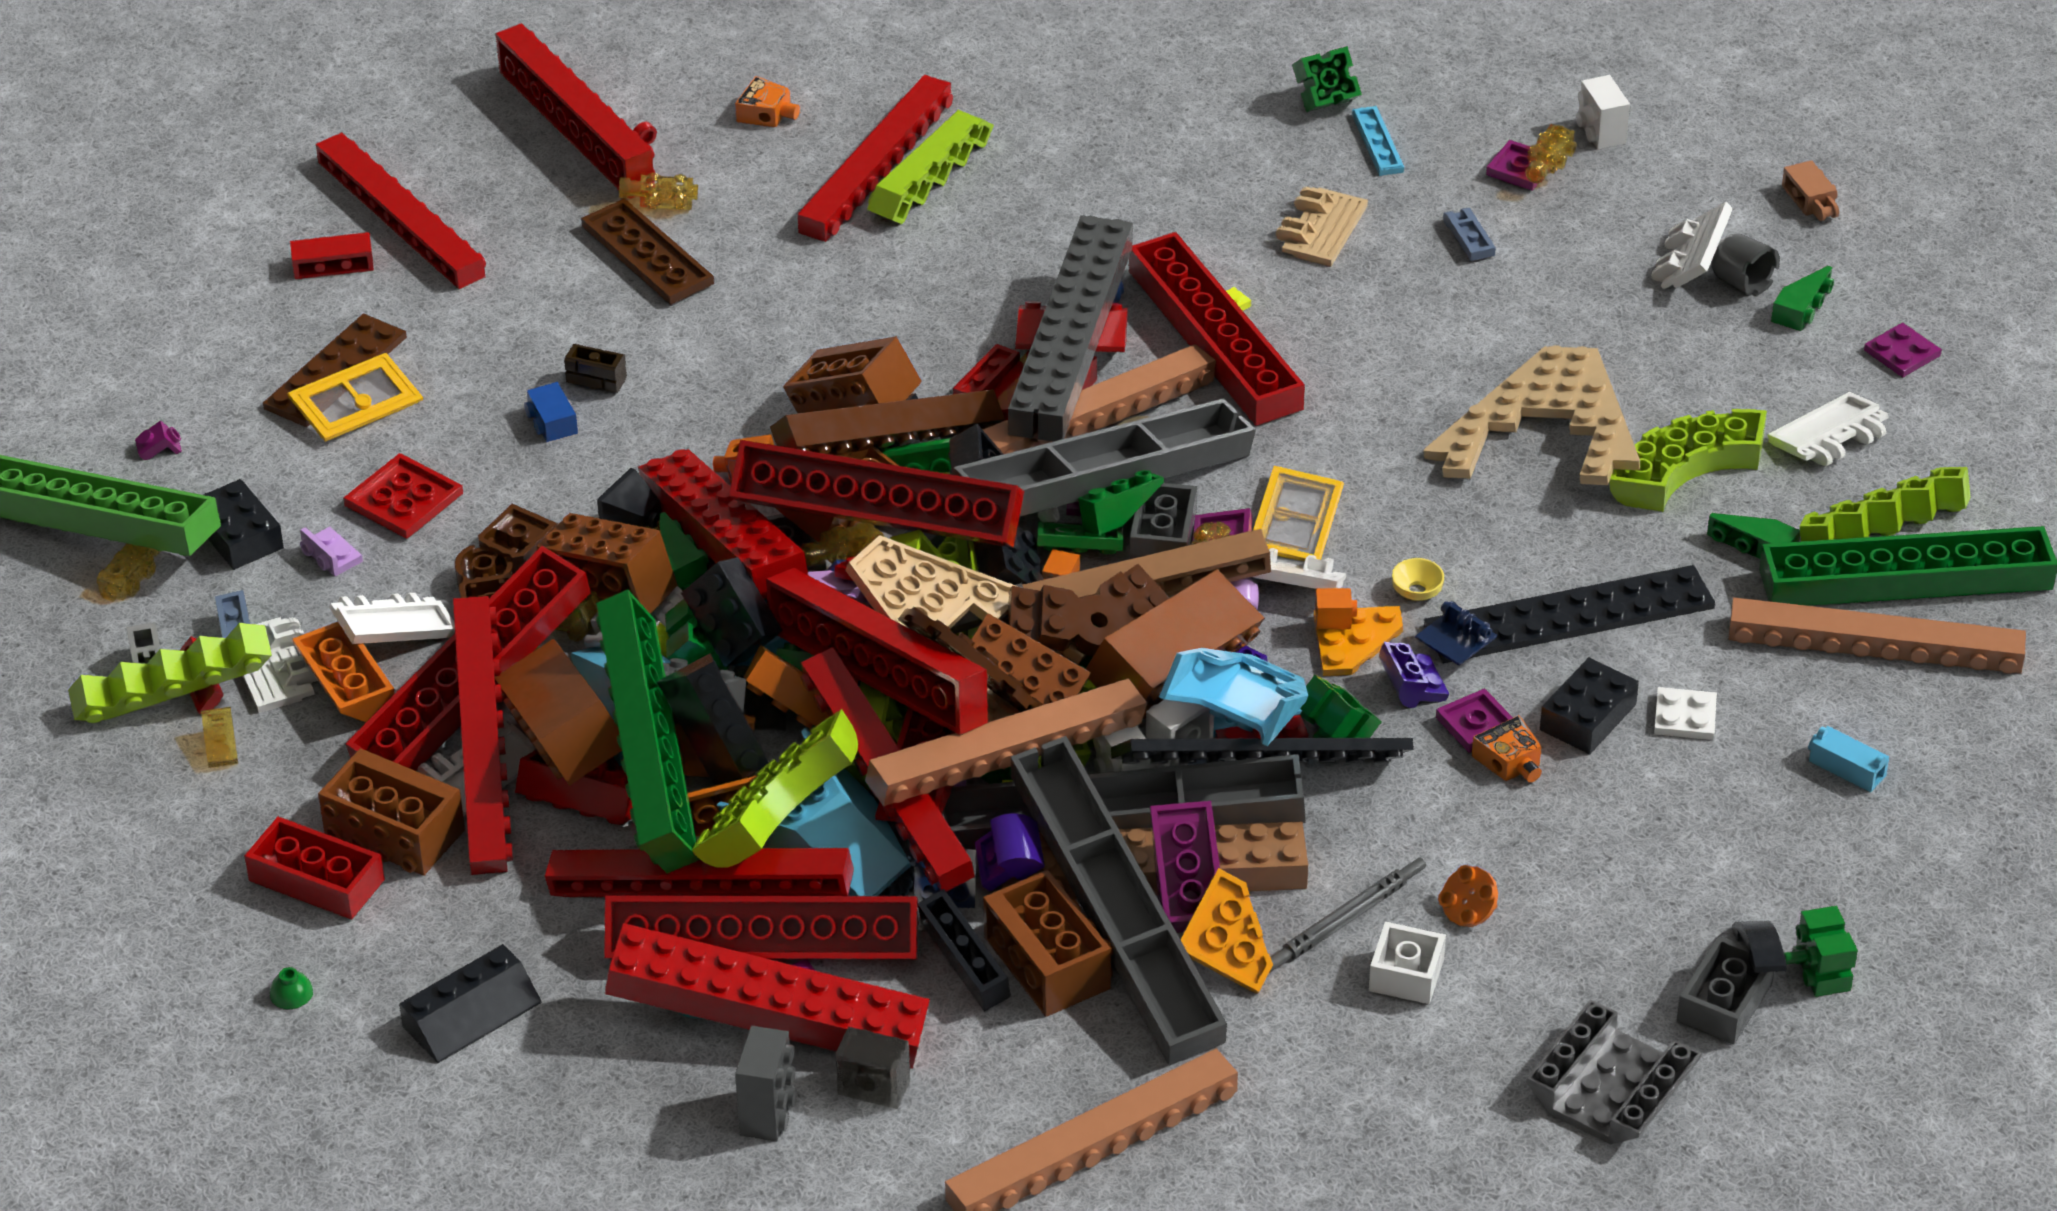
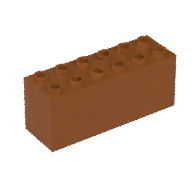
(1201, 616)
(559, 712)

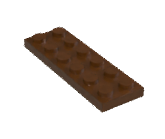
(647, 251)
(357, 343)

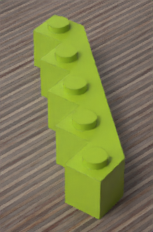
(928, 164)
(1887, 510)
(170, 674)

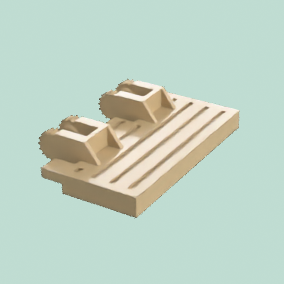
(1324, 225)

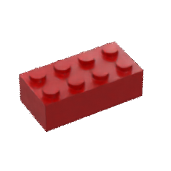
(314, 867)

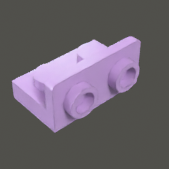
(329, 550)

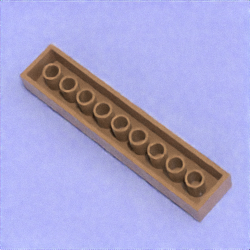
(1257, 853)

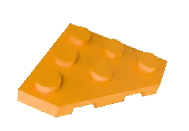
(1347, 649)
(1228, 934)

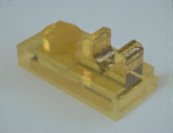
(219, 737)

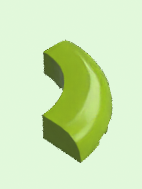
(1687, 451)
(778, 789)

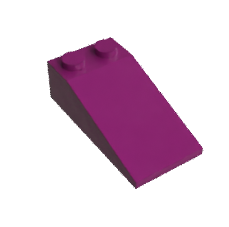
(1183, 857)

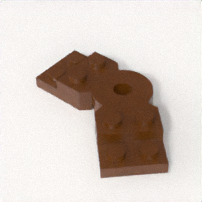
(501, 551)
(1061, 618)

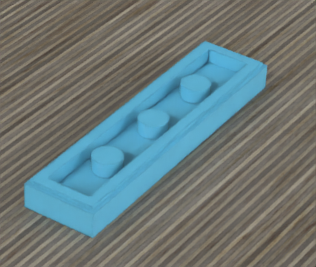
(1378, 141)

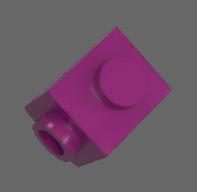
(157, 439)

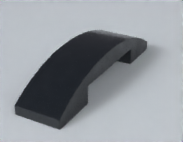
(1763, 944)

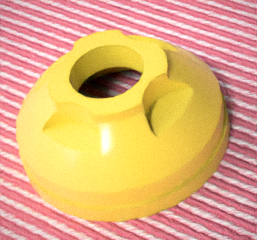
(1417, 572)

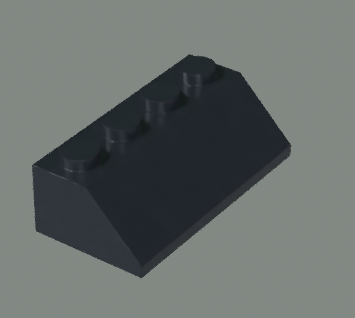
(713, 721)
(469, 1003)

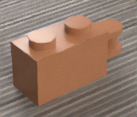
(1811, 190)

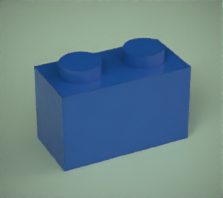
(551, 412)

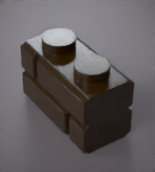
(595, 368)

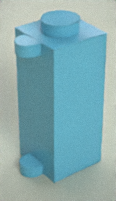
(1848, 758)

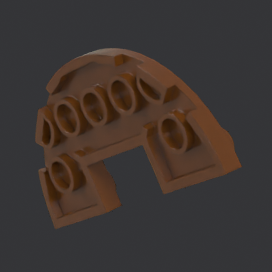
(1003, 685)

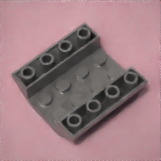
(1607, 1078)

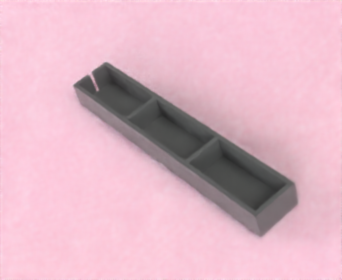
(1070, 328)
(1162, 444)
(1238, 789)
(1119, 901)

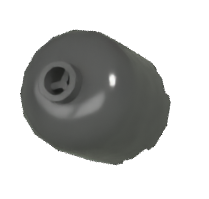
(1745, 263)

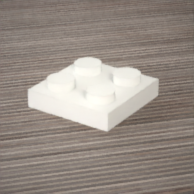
(1685, 713)

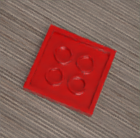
(403, 495)

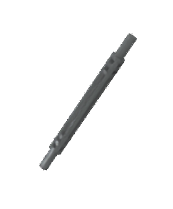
(1346, 913)

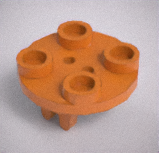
(1459, 889)

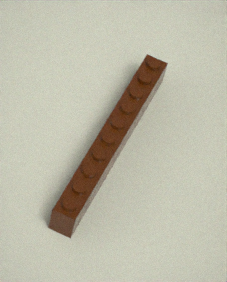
(887, 423)

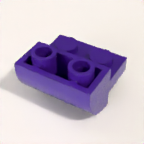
(1412, 675)
(1009, 850)

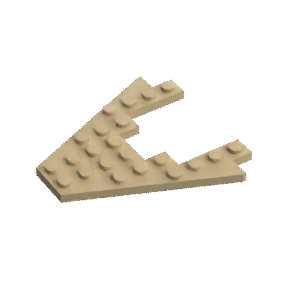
(1549, 385)
(905, 577)

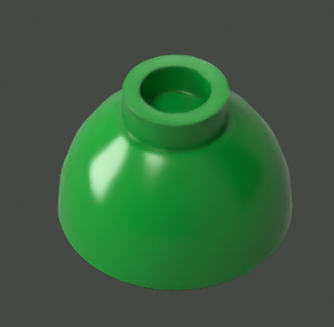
(290, 989)

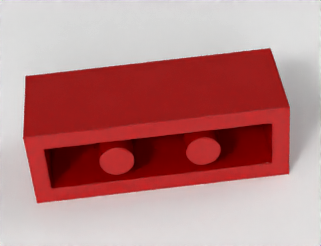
(332, 255)

